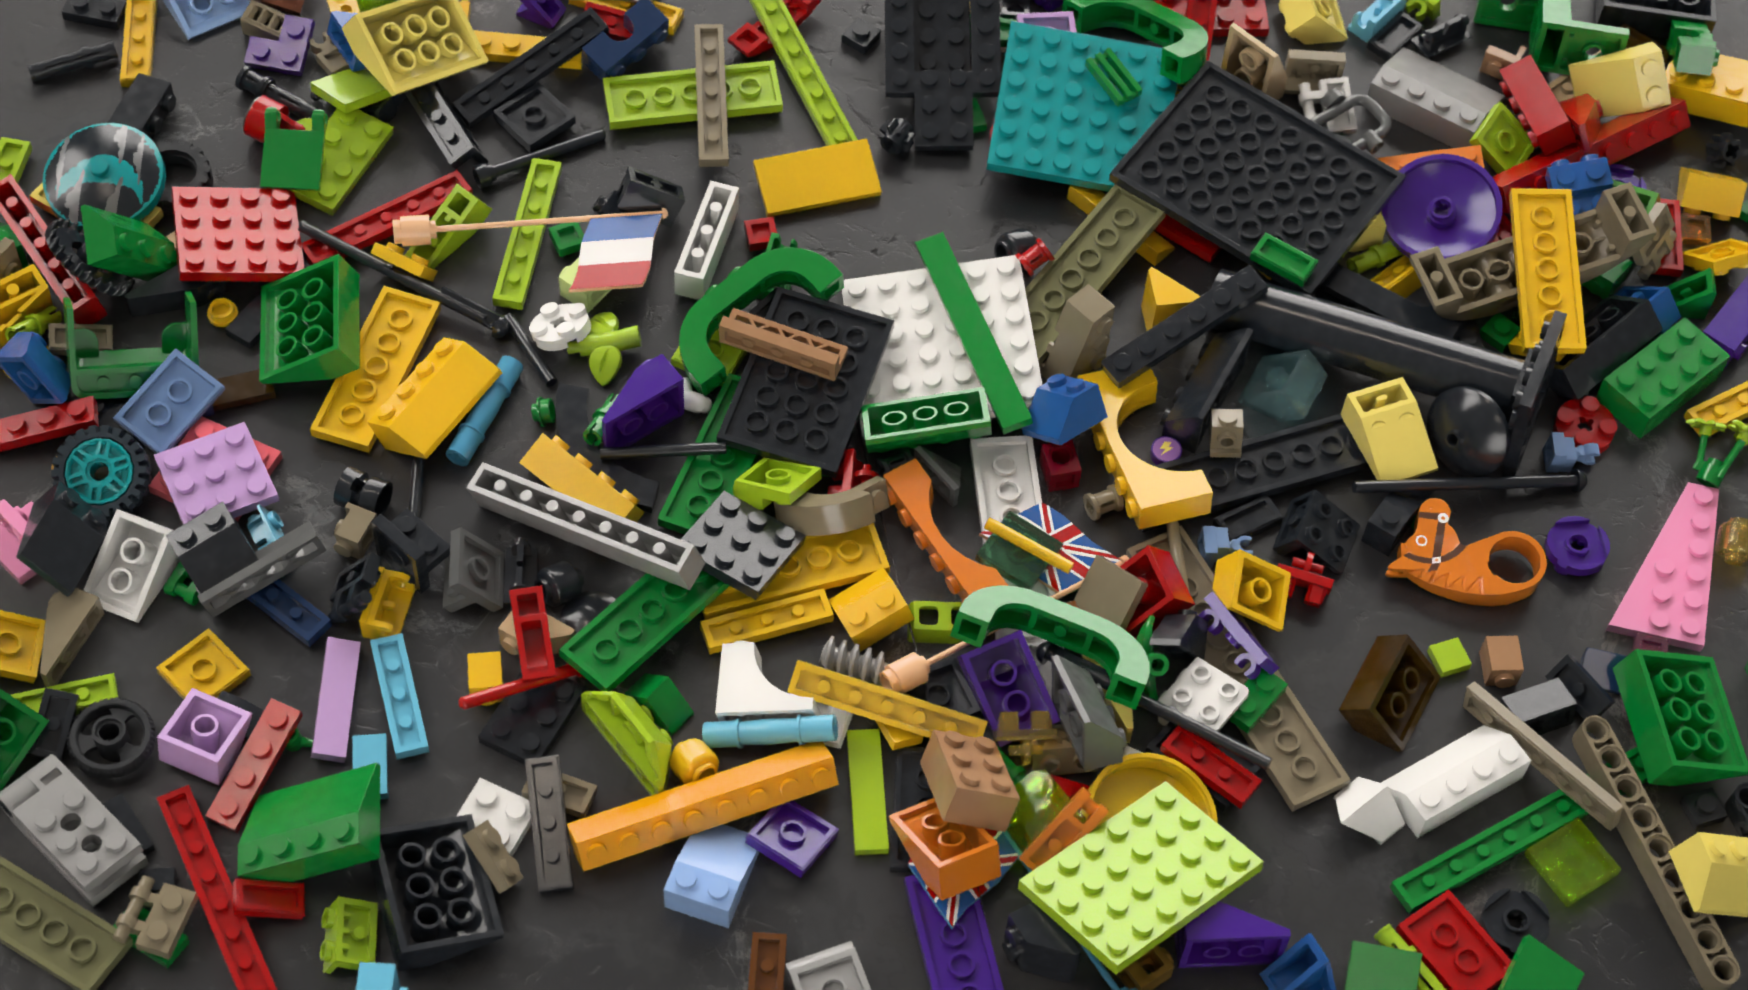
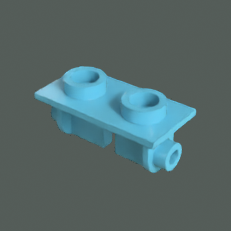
(265, 526)

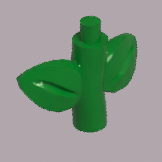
(1158, 662)

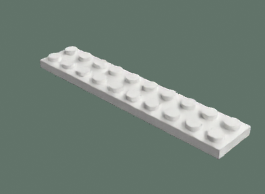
(1008, 482)

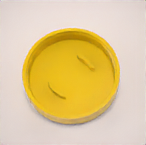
(1140, 773)

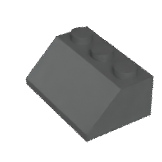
(1085, 715)

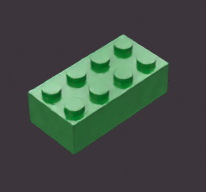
(1662, 377)

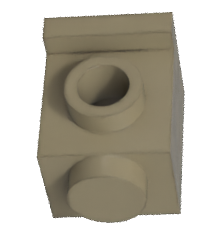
(1226, 433)
(354, 532)

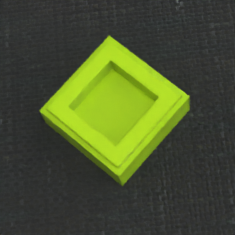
(1449, 657)

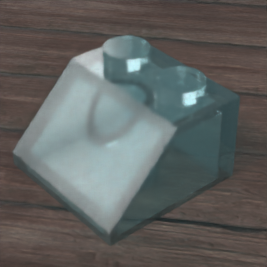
(1284, 385)

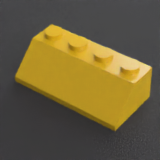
(433, 399)

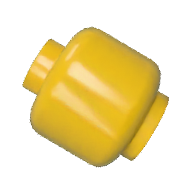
(693, 761)

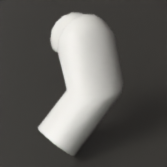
(695, 401)

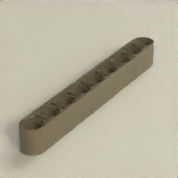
(1653, 868)

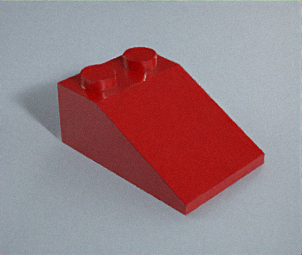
(1165, 590)

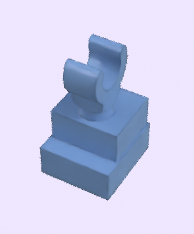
(1562, 454)
(1215, 544)

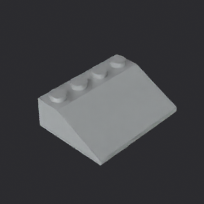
(1432, 98)

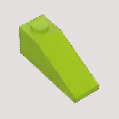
(457, 209)

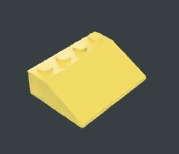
(414, 42)

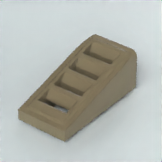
(256, 16)

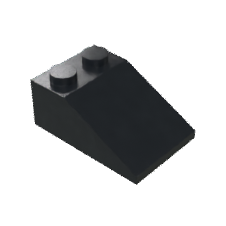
(62, 537)

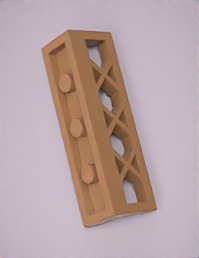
(780, 348)

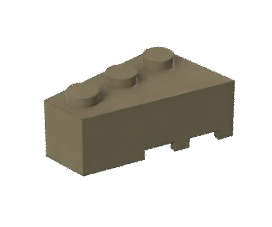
(1082, 335)

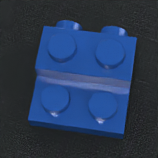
(1584, 178)

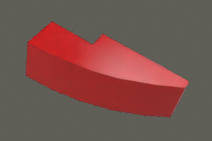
(532, 633)

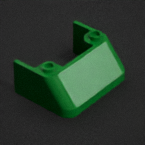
(123, 371)

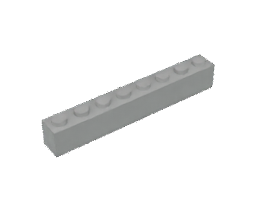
(586, 525)

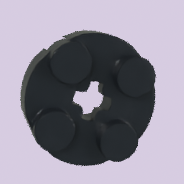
(1514, 904)

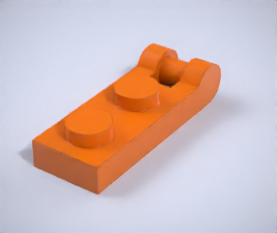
(1064, 829)

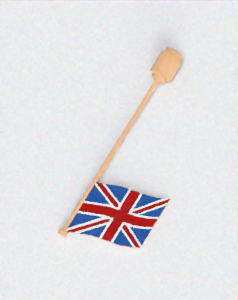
(914, 669)

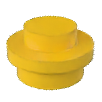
(222, 312)

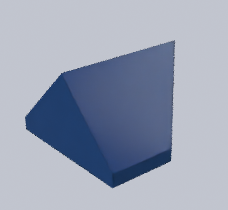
(1300, 968)

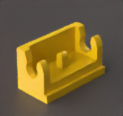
(388, 606)

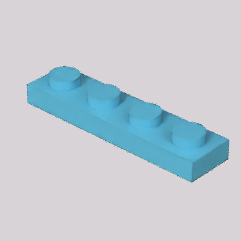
(399, 696)

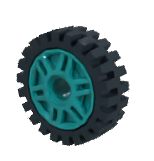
(100, 448)

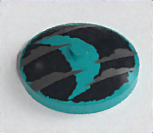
(106, 169)

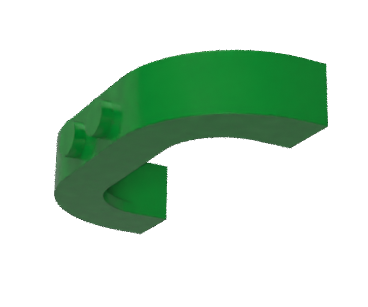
(1181, 38)
(740, 289)
(1060, 624)

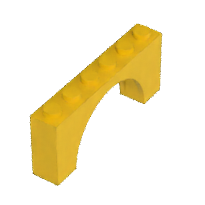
(1150, 493)

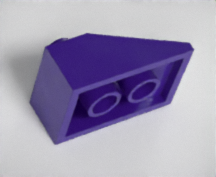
(645, 403)
(1006, 680)
(1229, 938)

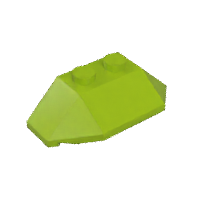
(632, 736)

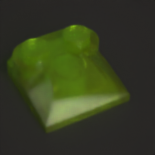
(1038, 805)

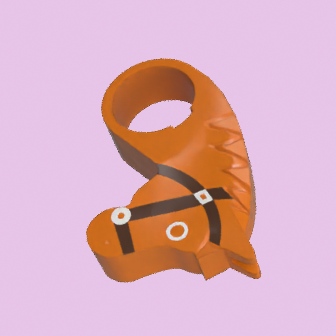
(1459, 571)

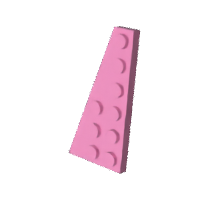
(1674, 581)

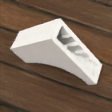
(748, 694)

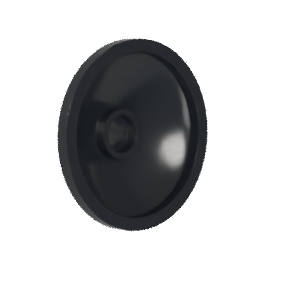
(1478, 426)

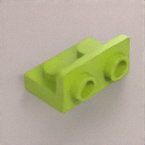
(349, 934)

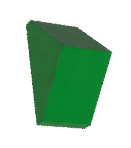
(1694, 294)
(662, 700)

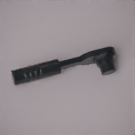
(387, 108)

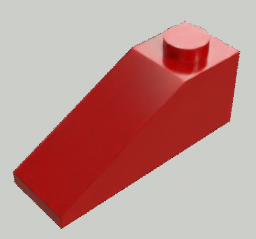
(1584, 119)

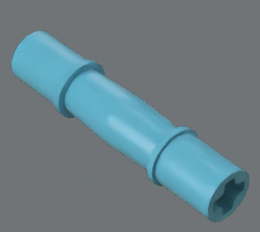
(770, 731)

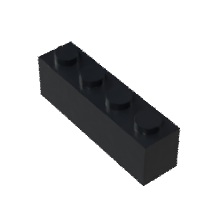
(145, 105)

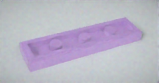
(335, 700)

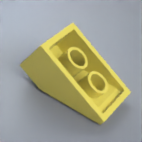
(1624, 80)

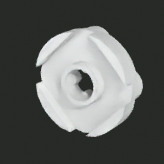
(559, 325)

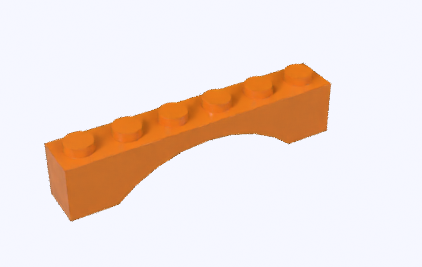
(913, 496)

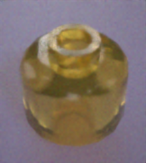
(1733, 541)

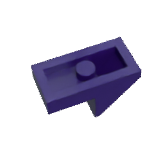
(542, 11)

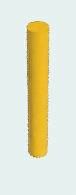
(1029, 545)

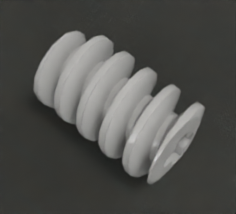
(852, 662)

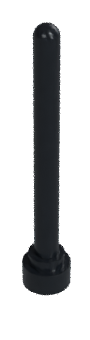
(486, 174)

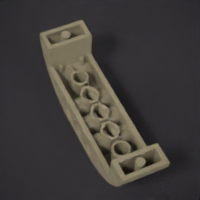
(1485, 278)

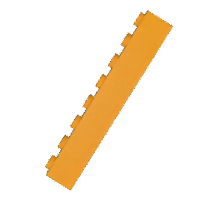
(702, 804)

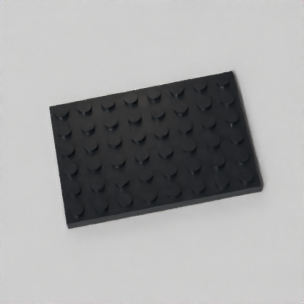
(1251, 166)

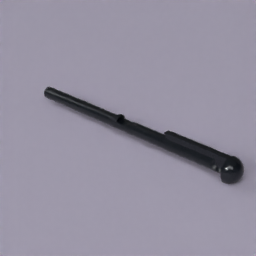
(446, 296)
(1576, 480)
(1171, 714)

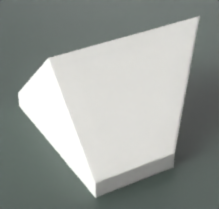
(1369, 809)

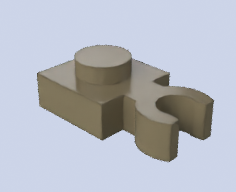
(328, 55)

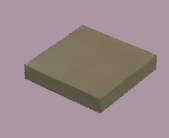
(1110, 592)

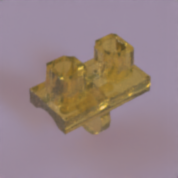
(1009, 731)

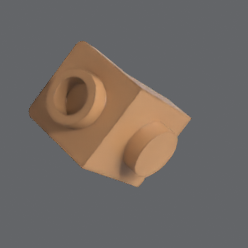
(1497, 59)

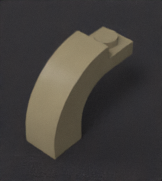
(835, 512)

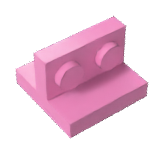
(12, 527)

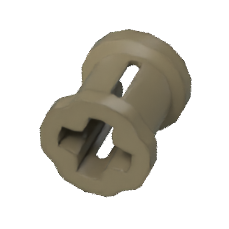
(1102, 502)

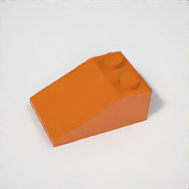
(946, 853)

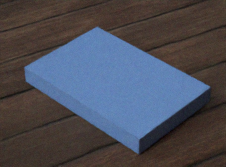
(169, 403)

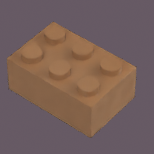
(969, 780)

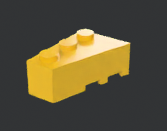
(20, 295)

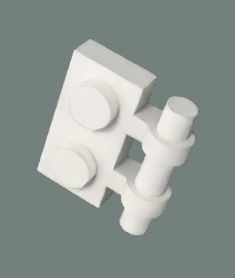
(1343, 123)

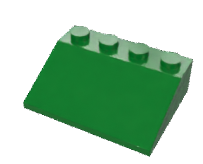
(310, 324)
(1680, 718)
(313, 827)

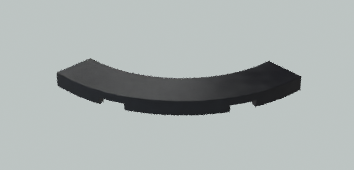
(571, 424)

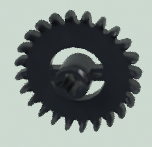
(62, 241)

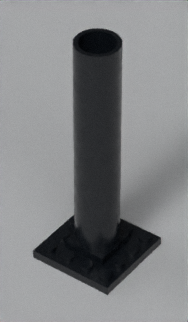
(1396, 350)

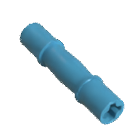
(483, 413)

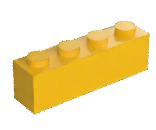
(573, 477)

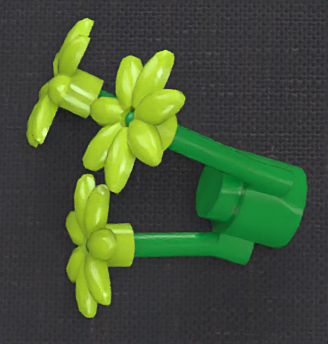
(1713, 470)

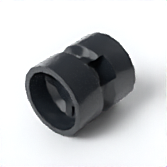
(358, 489)

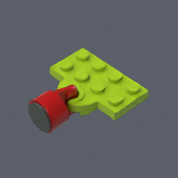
(349, 148)

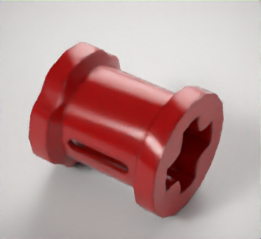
(1034, 257)

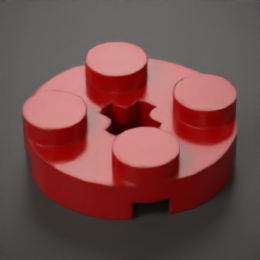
(1591, 413)

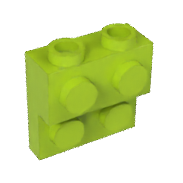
(775, 481)

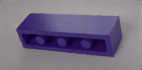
(1730, 324)

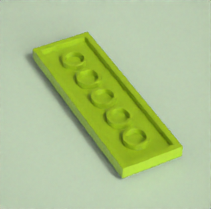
(672, 95)

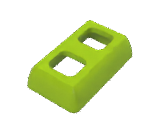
(933, 633)

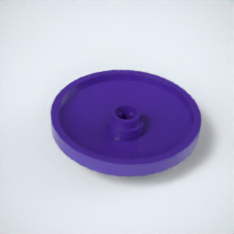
(1444, 205)

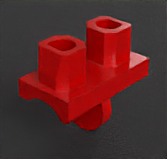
(852, 473)
(1316, 585)

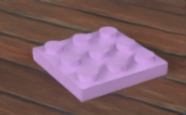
(216, 470)

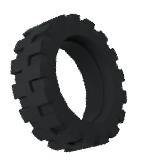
(185, 154)

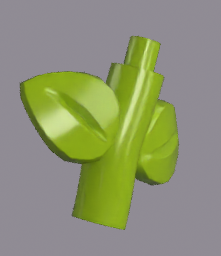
(605, 346)

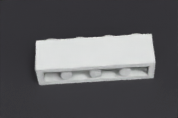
(706, 240)

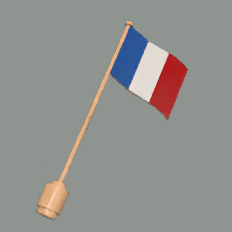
(612, 252)

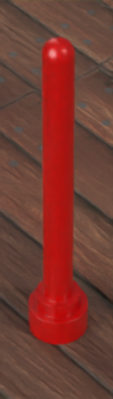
(513, 687)

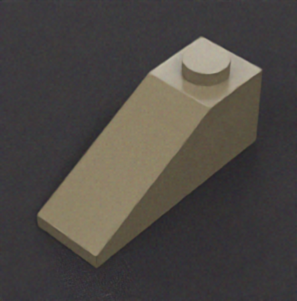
(66, 630)

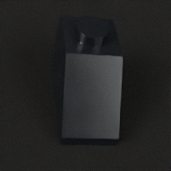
(1181, 635)

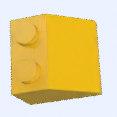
(1710, 193)
(1252, 588)
(871, 609)

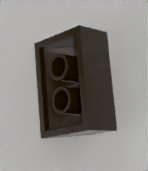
(1390, 691)

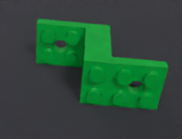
(1553, 35)

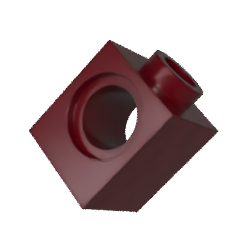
(1060, 475)

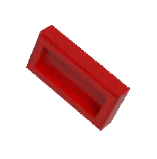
(268, 899)

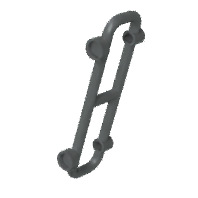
(1337, 103)

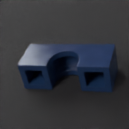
(611, 57)

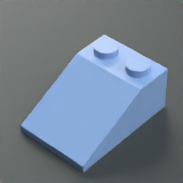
(711, 875)

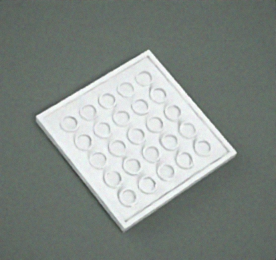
(924, 348)

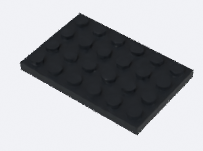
(797, 413)

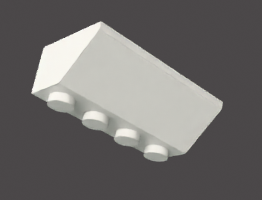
(1457, 778)

